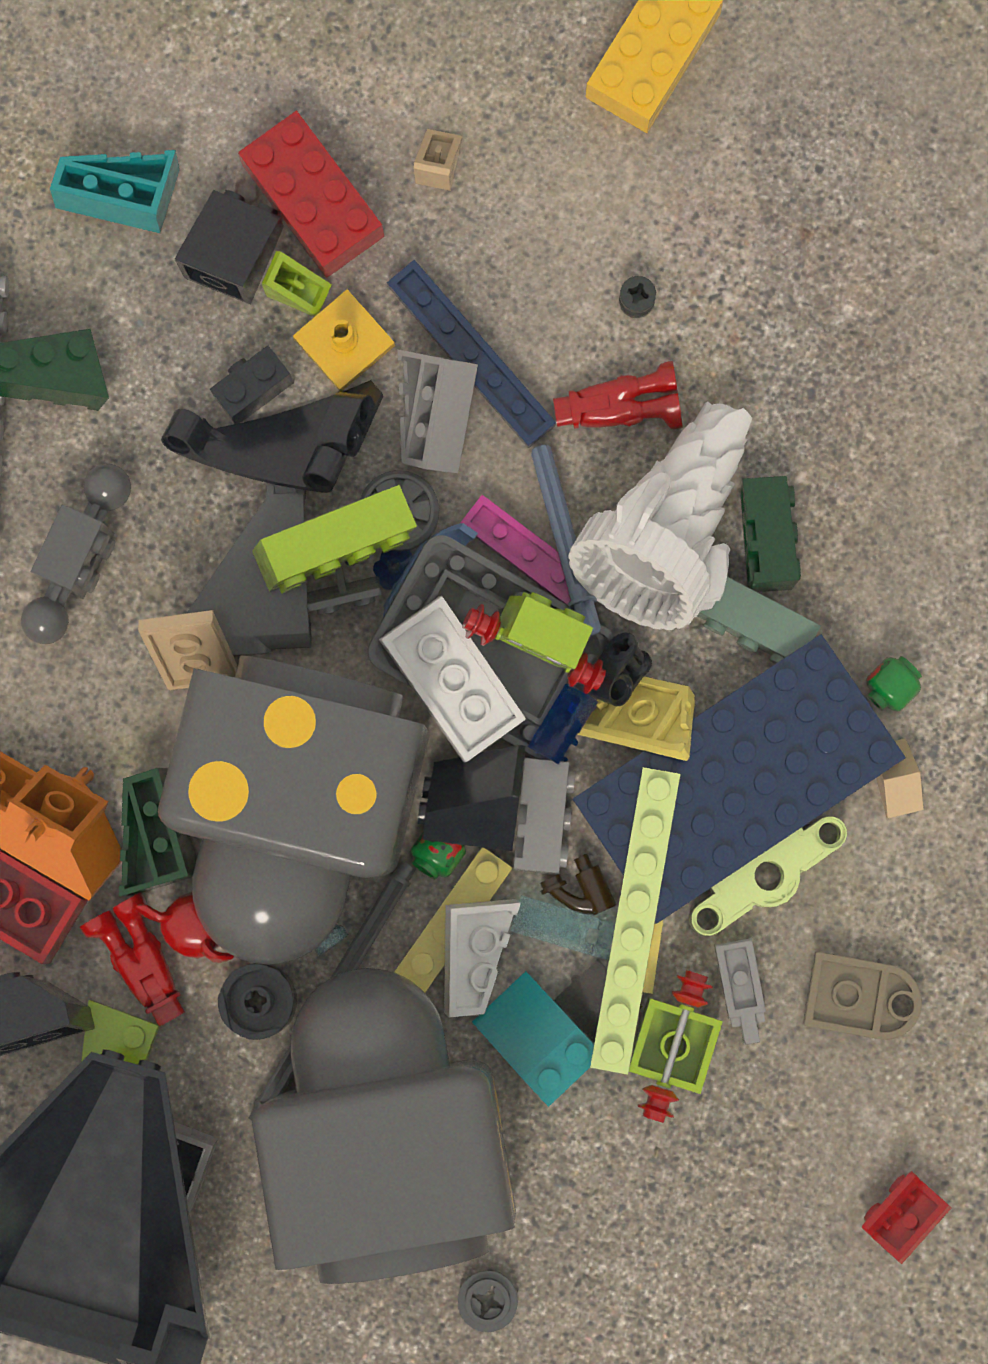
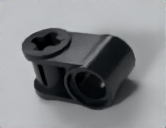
(622, 669)

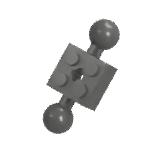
(74, 553)

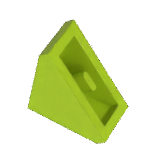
(295, 285)

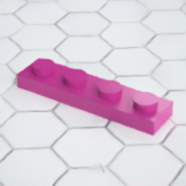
(518, 547)

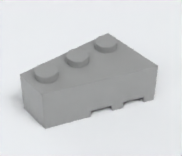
(436, 410)
(543, 816)

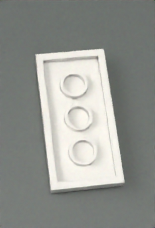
(452, 679)

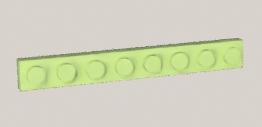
(635, 921)

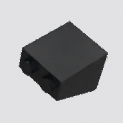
(230, 245)
(474, 799)

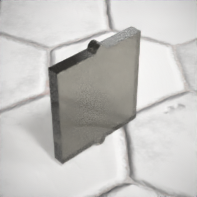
(584, 998)

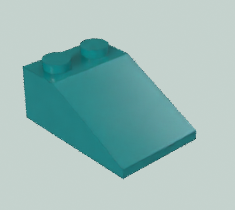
(536, 1038)

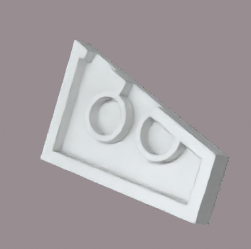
(472, 951)

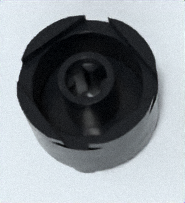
(246, 1019)

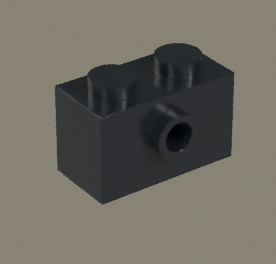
(251, 384)

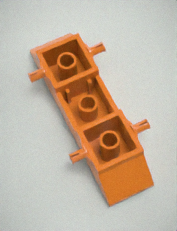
(57, 826)

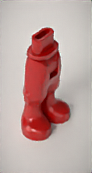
(615, 403)
(143, 965)

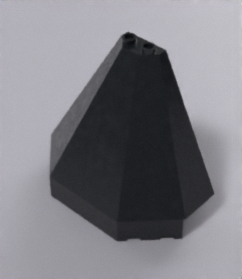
(101, 1222)

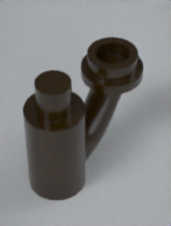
(592, 883)

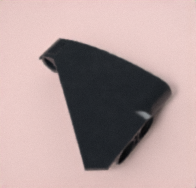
(288, 449)

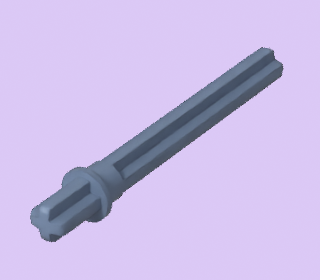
(563, 532)

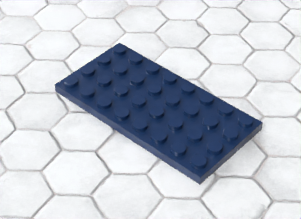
(753, 773)

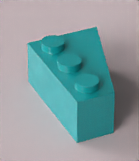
(117, 189)

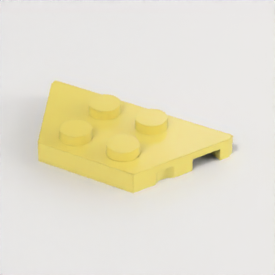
(652, 720)

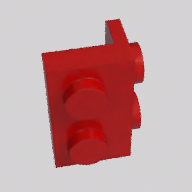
(905, 1216)

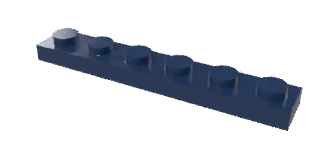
(465, 344)

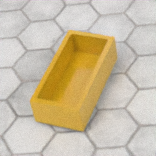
(650, 57)

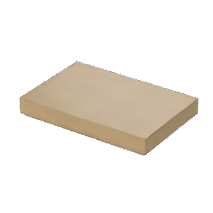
(187, 643)

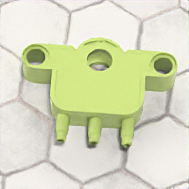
(791, 856)

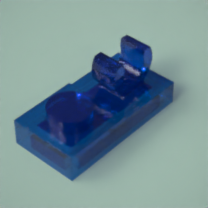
(562, 724)

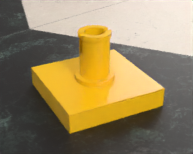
(344, 340)

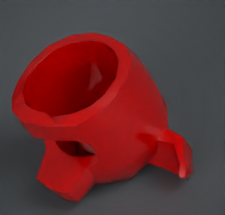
(184, 931)

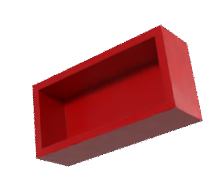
(311, 194)

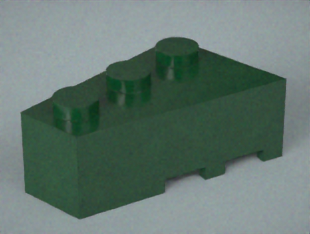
(54, 369)
(769, 534)

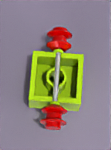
(543, 632)
(674, 1046)

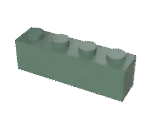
(758, 622)

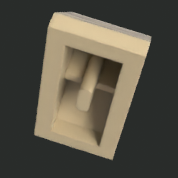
(437, 159)
(901, 785)

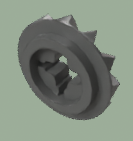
(495, 1317)

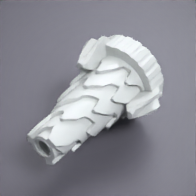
(656, 550)

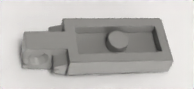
(741, 987)

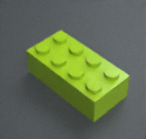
(333, 538)

